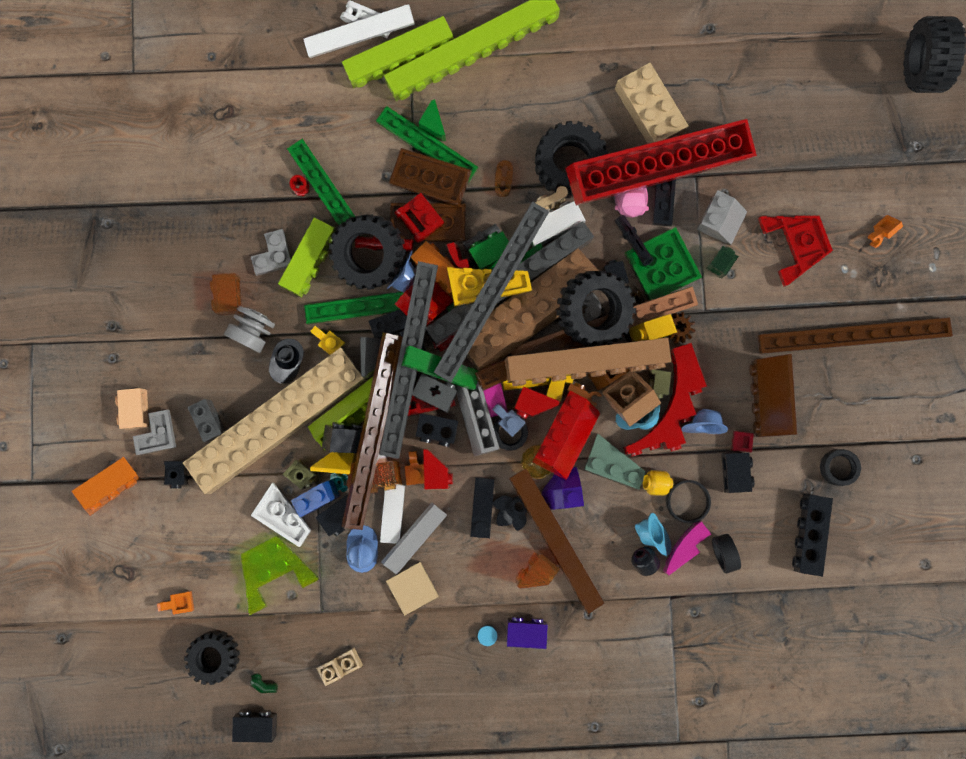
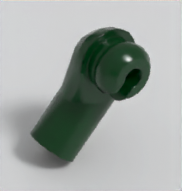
(262, 687)

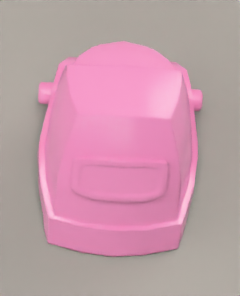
(632, 203)

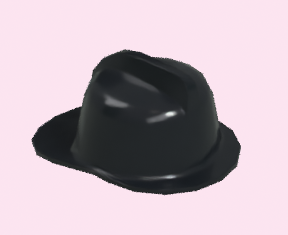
(286, 361)

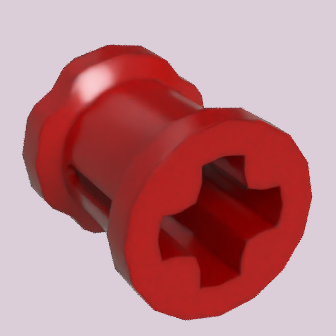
(303, 189)

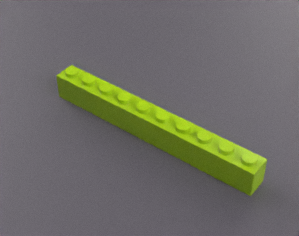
(470, 47)

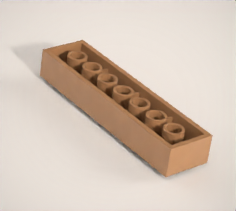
(526, 312)
(587, 360)

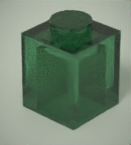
(722, 261)

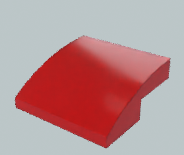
(457, 257)

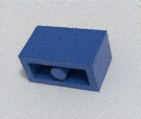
(315, 498)

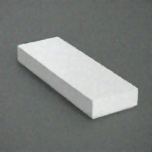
(392, 515)

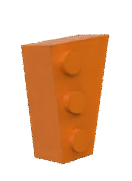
(430, 254)

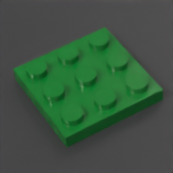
(670, 268)

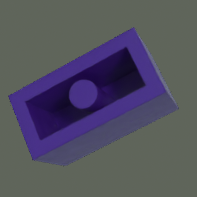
(527, 633)

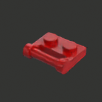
(425, 215)

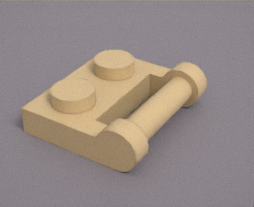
(554, 200)

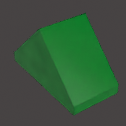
(431, 122)

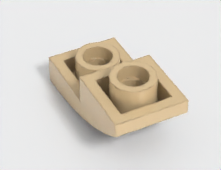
(339, 666)

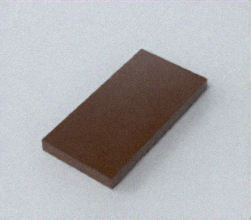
(430, 177)
(451, 231)

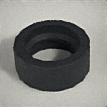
(509, 447)
(854, 462)
(726, 553)

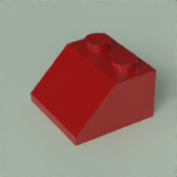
(533, 403)
(435, 472)

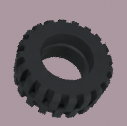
(934, 54)
(563, 136)
(344, 260)
(619, 314)

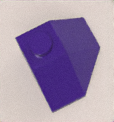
(564, 493)

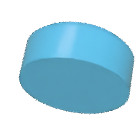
(487, 635)

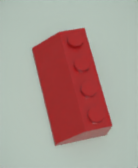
(567, 435)

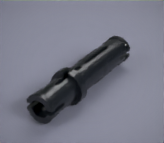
(630, 234)

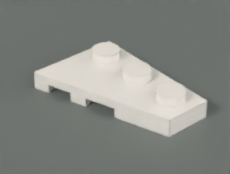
(281, 517)

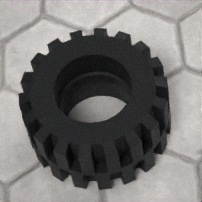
(200, 668)

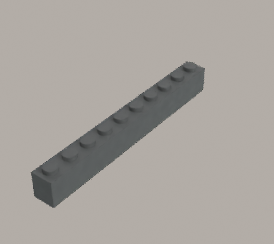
(535, 265)

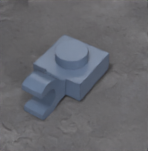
(509, 421)

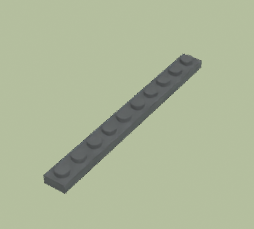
(491, 292)
(405, 376)

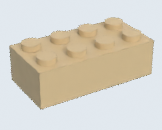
(651, 105)

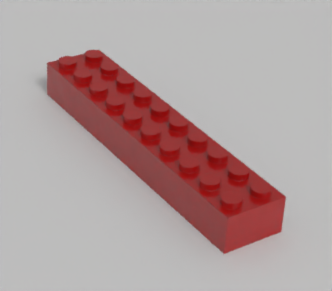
(660, 161)

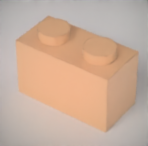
(132, 408)

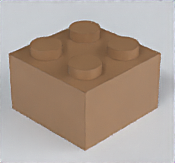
(631, 397)

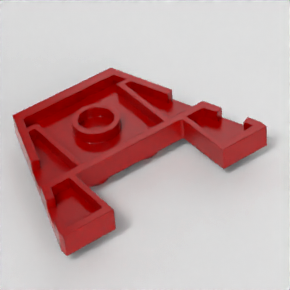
(806, 241)

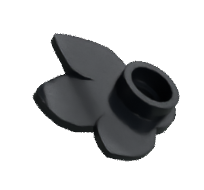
(508, 512)

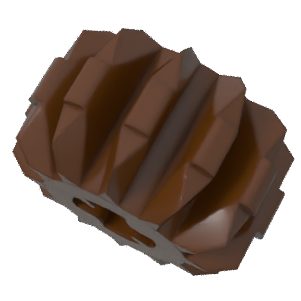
(685, 332)

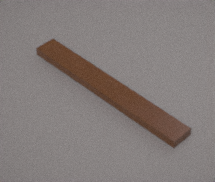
(556, 541)

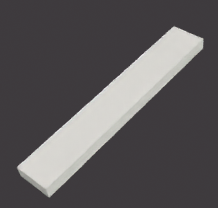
(359, 31)

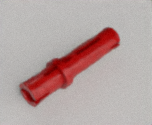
(374, 243)

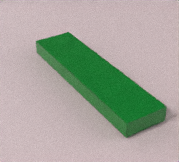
(427, 363)

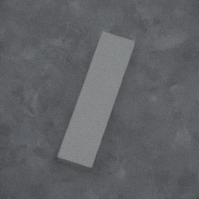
(414, 538)

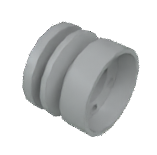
(249, 328)

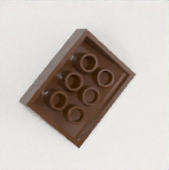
(773, 396)

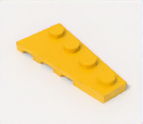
(469, 282)

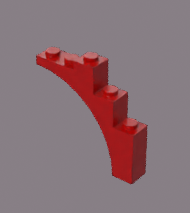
(687, 379)

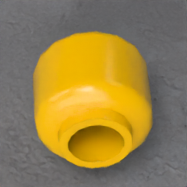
(657, 482)

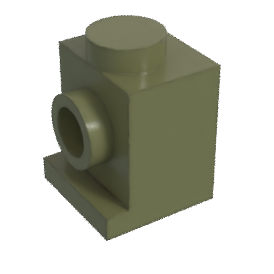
(660, 382)
(296, 467)

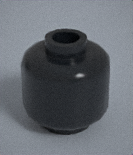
(645, 561)

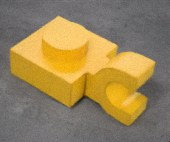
(329, 341)

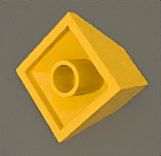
(336, 463)

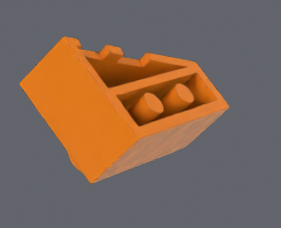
(105, 486)

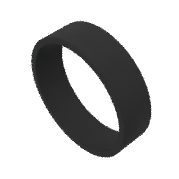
(708, 501)

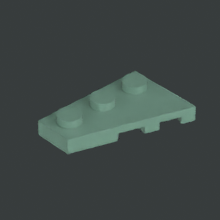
(613, 464)

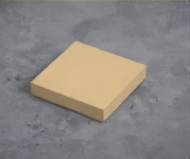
(412, 588)

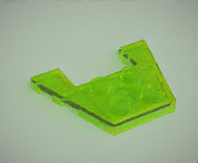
(268, 563)

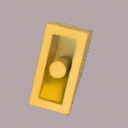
(653, 329)

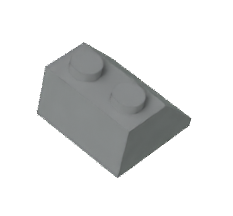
(722, 218)

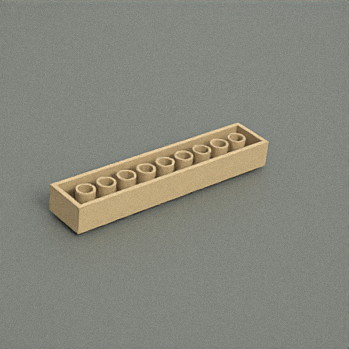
(274, 421)

